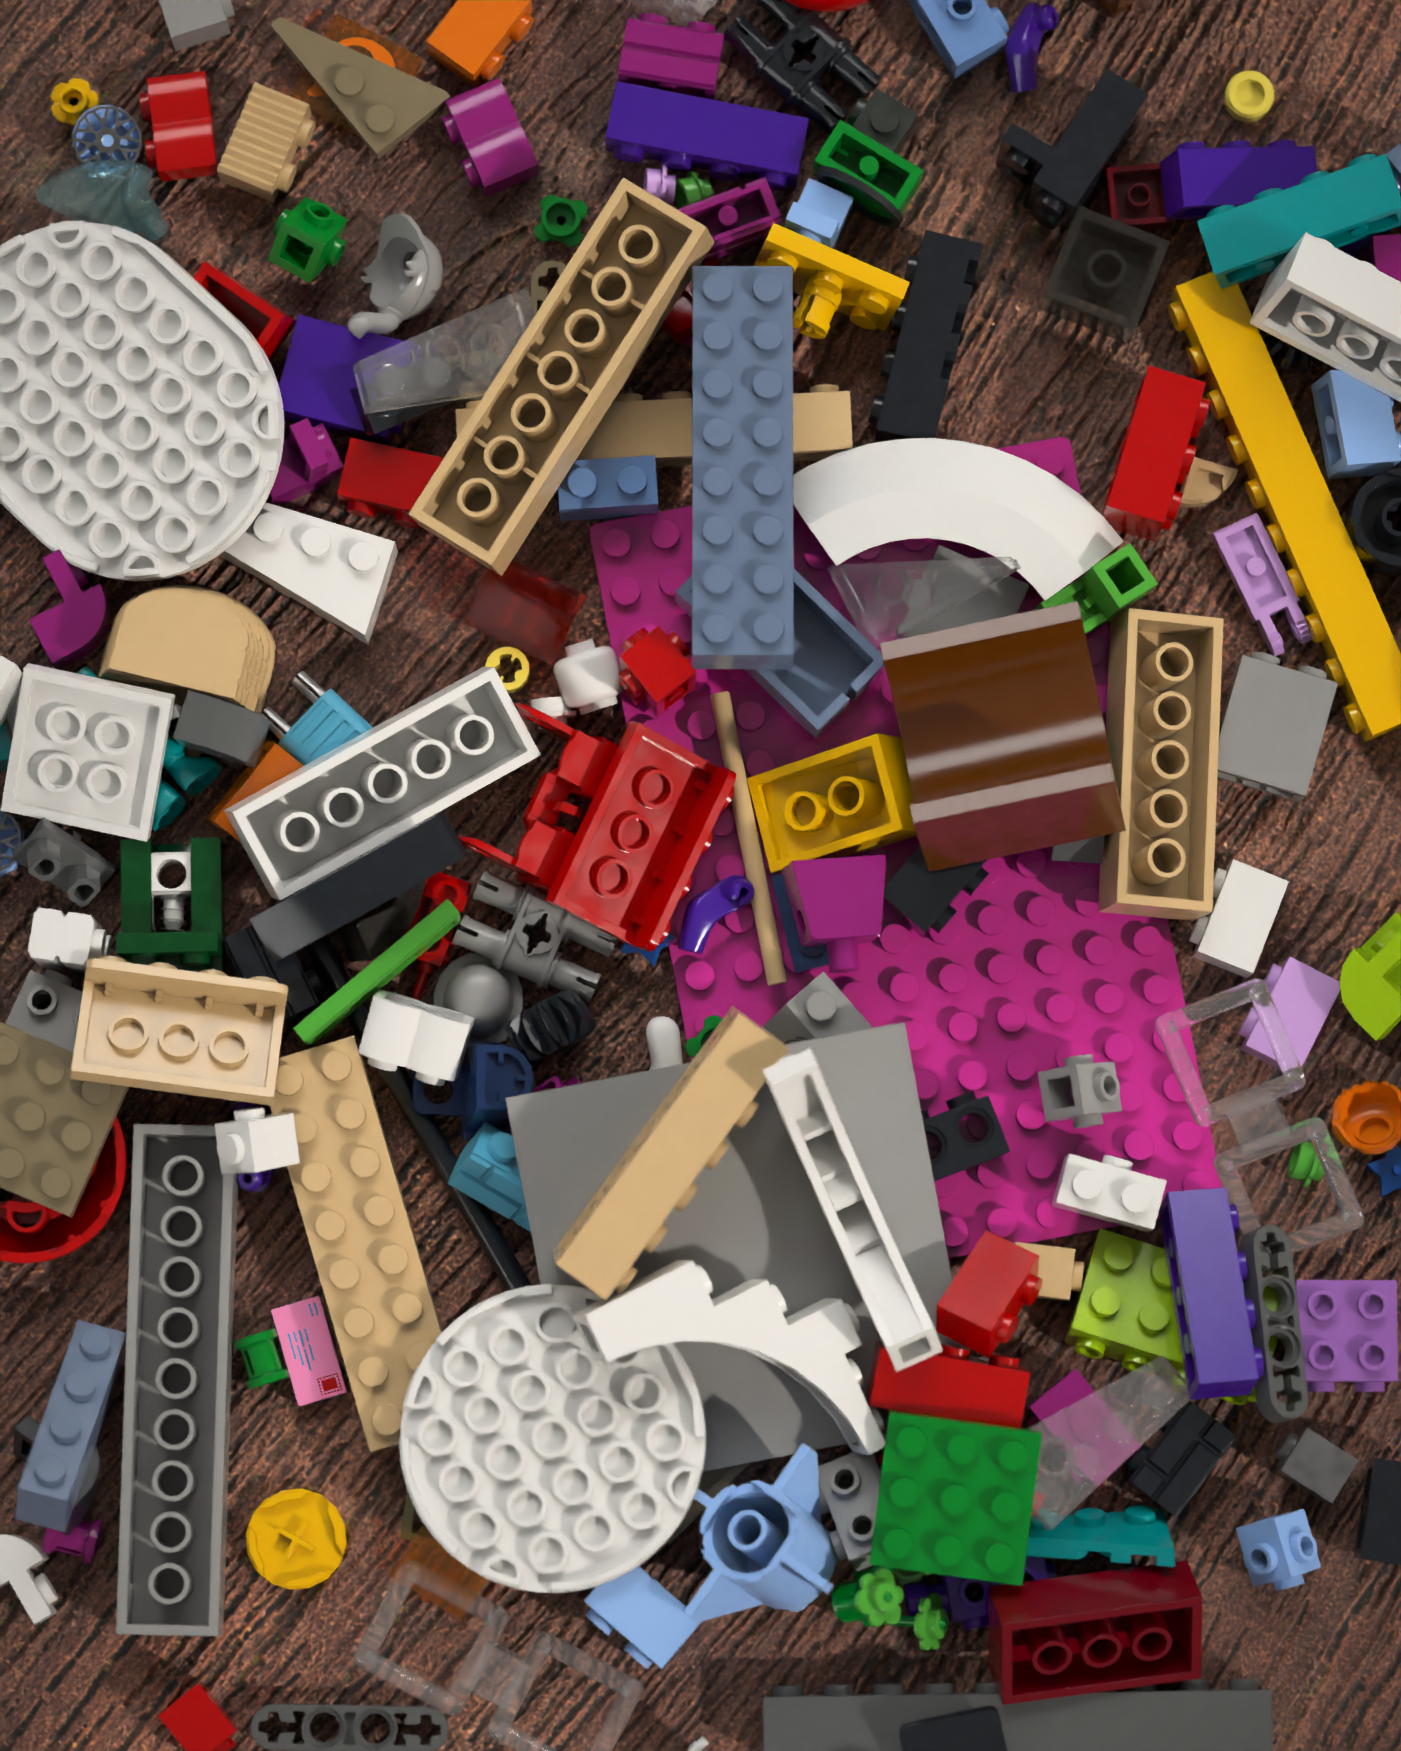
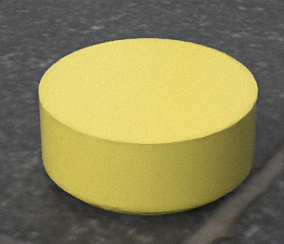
(1248, 96)

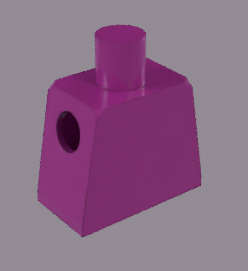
(837, 904)

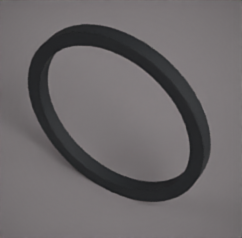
(897, 217)

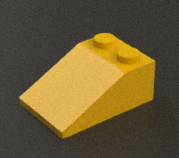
(835, 802)

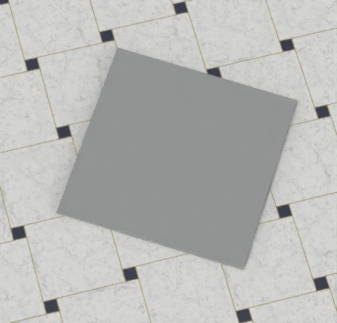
(751, 1218)

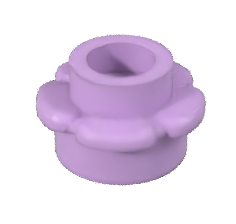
(660, 184)

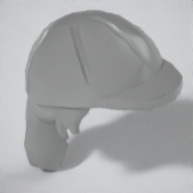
(402, 277)

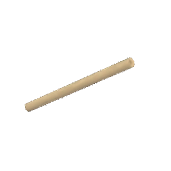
(749, 840)

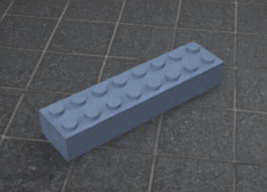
(742, 468)

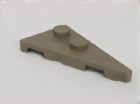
(370, 95)

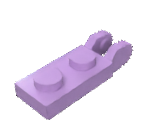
(1260, 580)

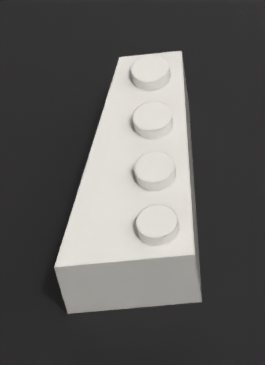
(319, 565)

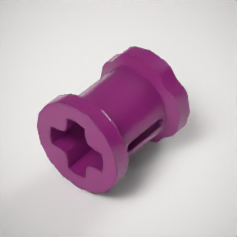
(81, 1542)

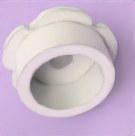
(553, 707)

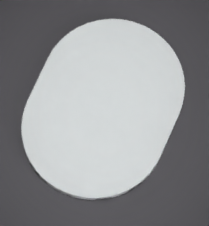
(128, 405)

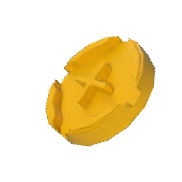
(296, 1539)

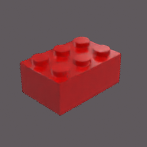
(1155, 454)

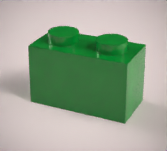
(872, 164)

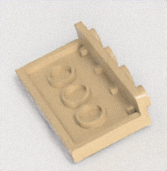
(179, 1030)

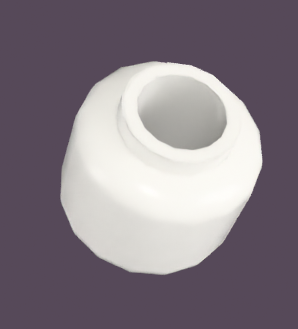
(588, 676)

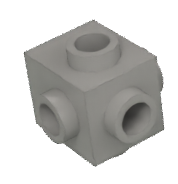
(1080, 1091)

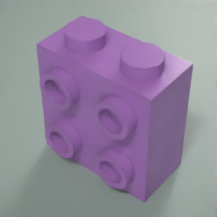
(1348, 1333)

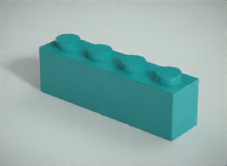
(1327, 205)

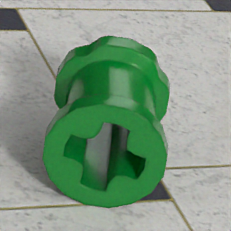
(261, 1359)

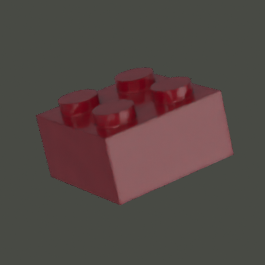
(1136, 196)

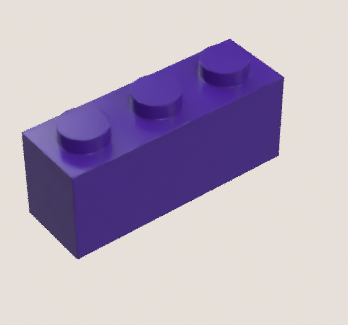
(1206, 178)

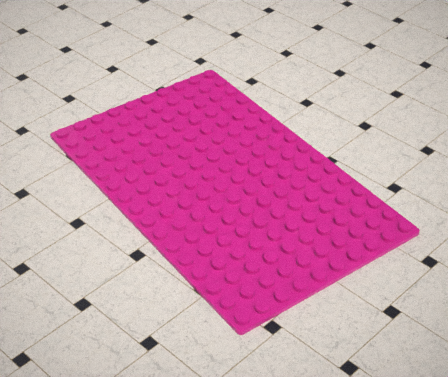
(991, 997)

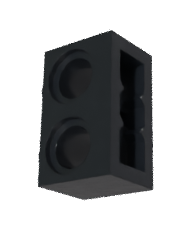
(955, 1152)

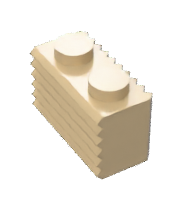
(266, 142)

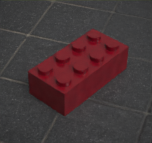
(1095, 1632)

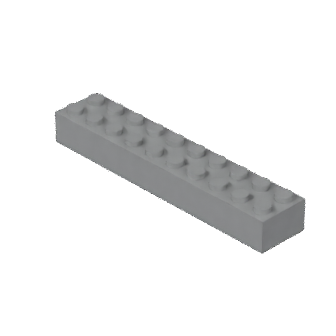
(177, 1385)

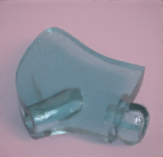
(106, 194)

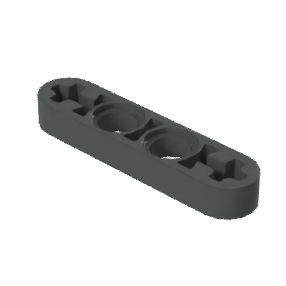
(1282, 1323)
(350, 1720)

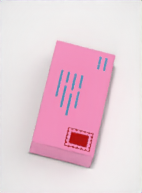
(309, 1351)

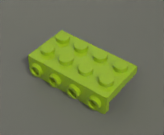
(1130, 1309)

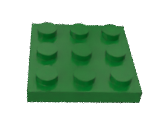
(955, 1497)

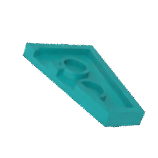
(1112, 1534)

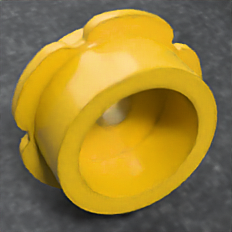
(64, 92)

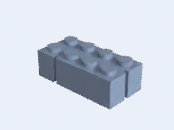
(827, 660)

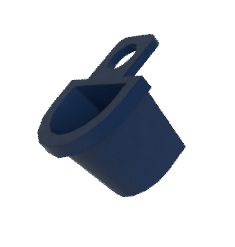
(480, 1091)

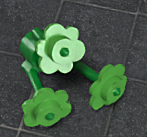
(875, 1600)

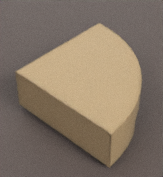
(1205, 483)

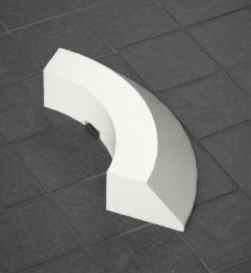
(953, 495)

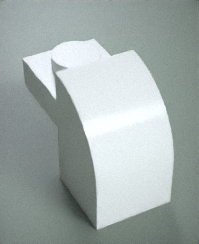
(35, 1592)

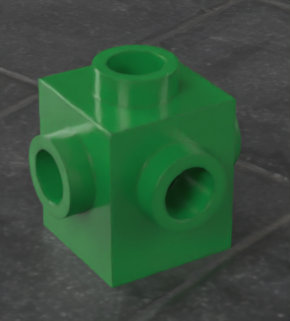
(308, 239)

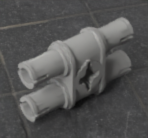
(511, 948)

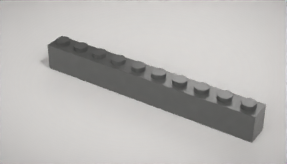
(1099, 1721)

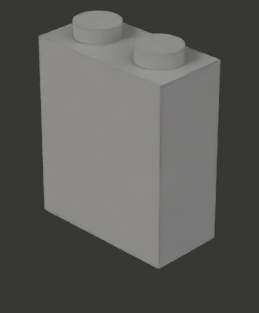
(1273, 725)

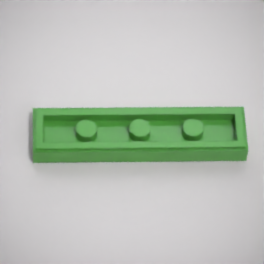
(378, 973)

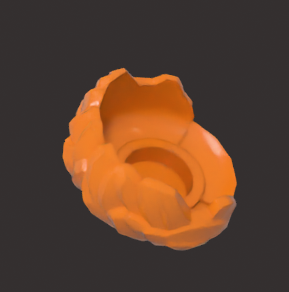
(1368, 1117)

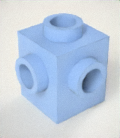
(1279, 1550)

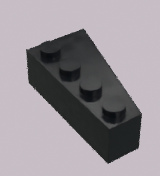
(927, 339)

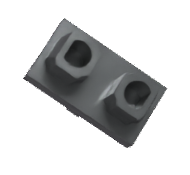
(64, 861)

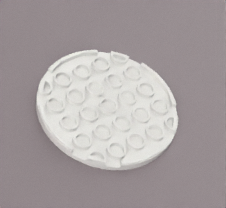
(542, 1457)

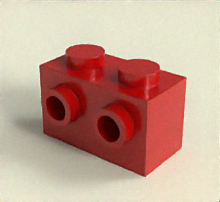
(656, 669)

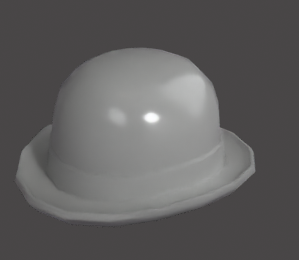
(480, 991)

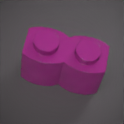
(491, 138)

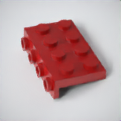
(642, 838)

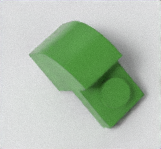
(1107, 588)

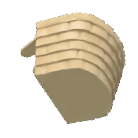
(193, 642)

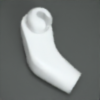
(663, 1042)

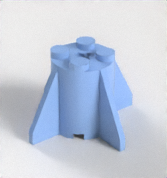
(765, 1544)

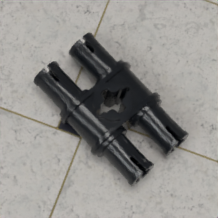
(801, 81)

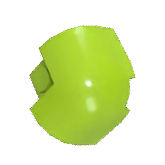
(1373, 981)

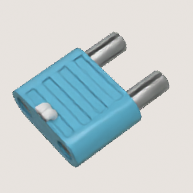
(321, 728)

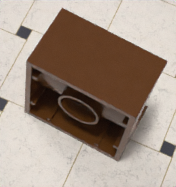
(1003, 737)

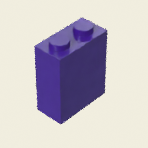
(322, 372)

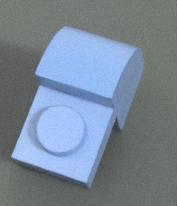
(820, 213)

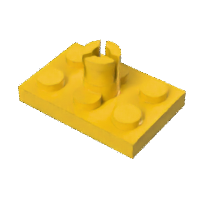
(832, 283)

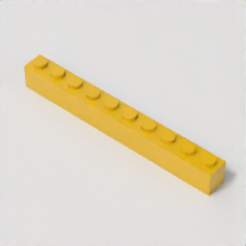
(1294, 499)

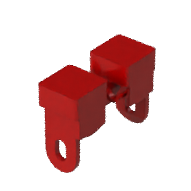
(577, 776)

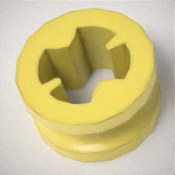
(521, 676)

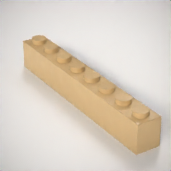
(665, 427)

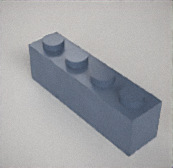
(70, 1426)

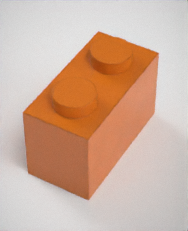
(476, 35)

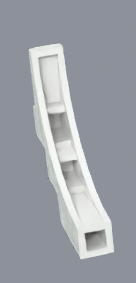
(851, 1210)
(806, 1346)

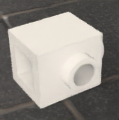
(256, 1141)

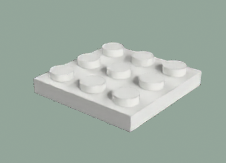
(87, 752)

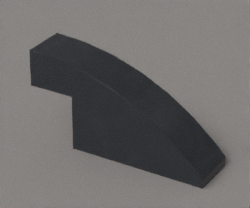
(358, 887)

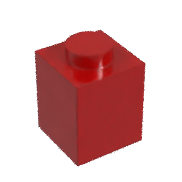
(200, 1721)

